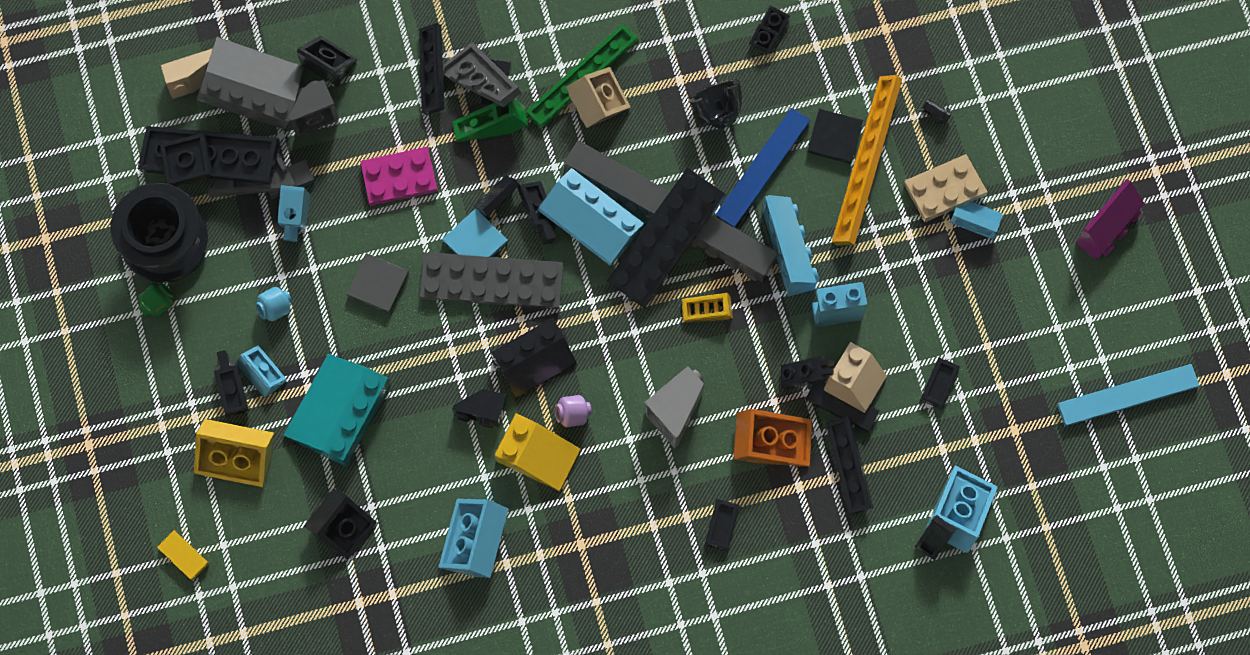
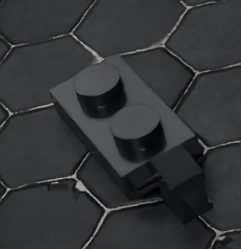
(532, 196)
(230, 385)

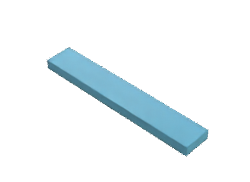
(1128, 395)

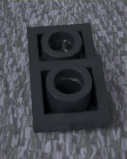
(769, 29)

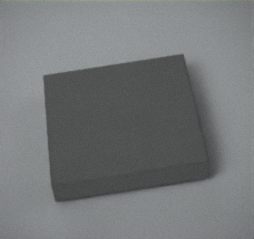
(377, 283)

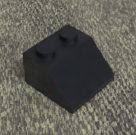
(340, 524)

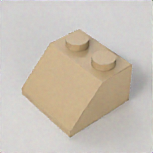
(597, 97)
(856, 378)

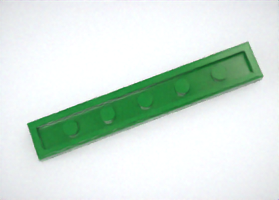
(600, 58)

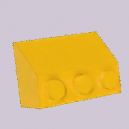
(233, 452)

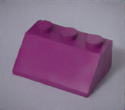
(1111, 221)

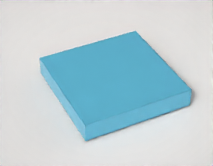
(475, 237)

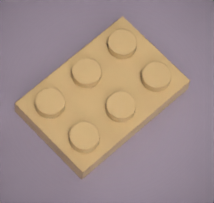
(945, 188)

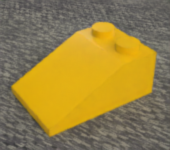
(536, 452)

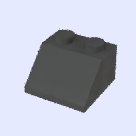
(313, 109)

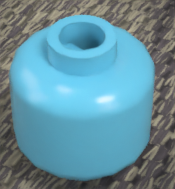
(273, 304)

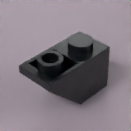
(482, 406)

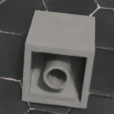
(675, 404)

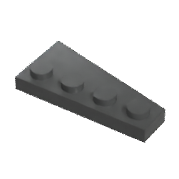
(479, 74)

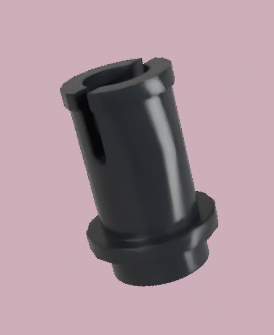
(936, 111)

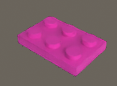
(398, 176)

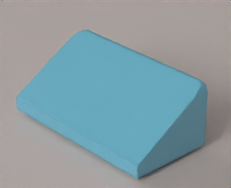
(261, 371)

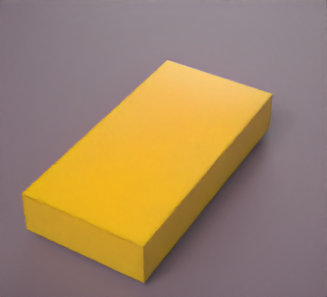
(183, 555)

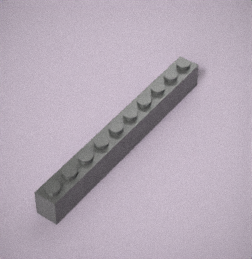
(645, 197)

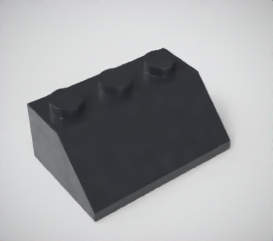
(533, 358)

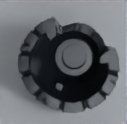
(719, 103)

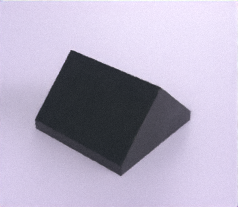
(326, 60)

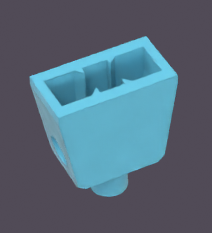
(293, 201)

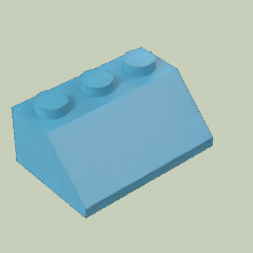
(473, 537)

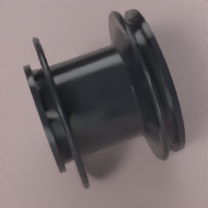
(182, 244)

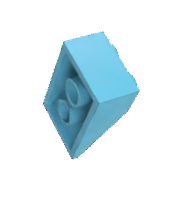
(964, 506)

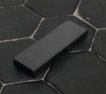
(841, 409)

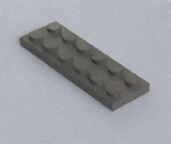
(491, 280)

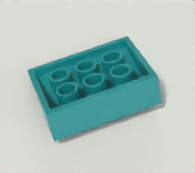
(337, 409)

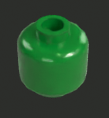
(155, 300)

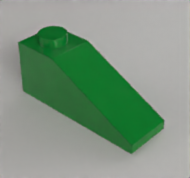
(491, 121)

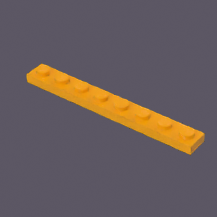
(866, 160)

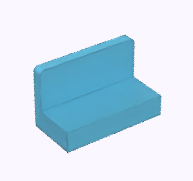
(977, 219)

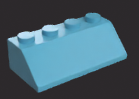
(591, 217)
(789, 243)

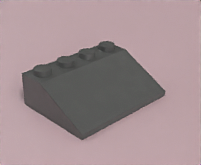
(250, 83)

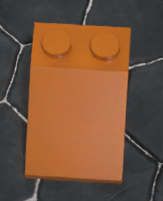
(772, 438)

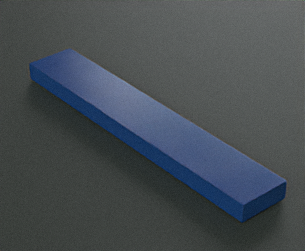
(762, 168)

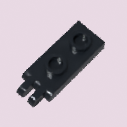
(805, 372)

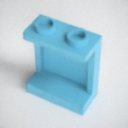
(839, 304)

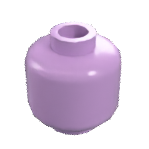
(572, 411)

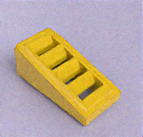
(715, 299)

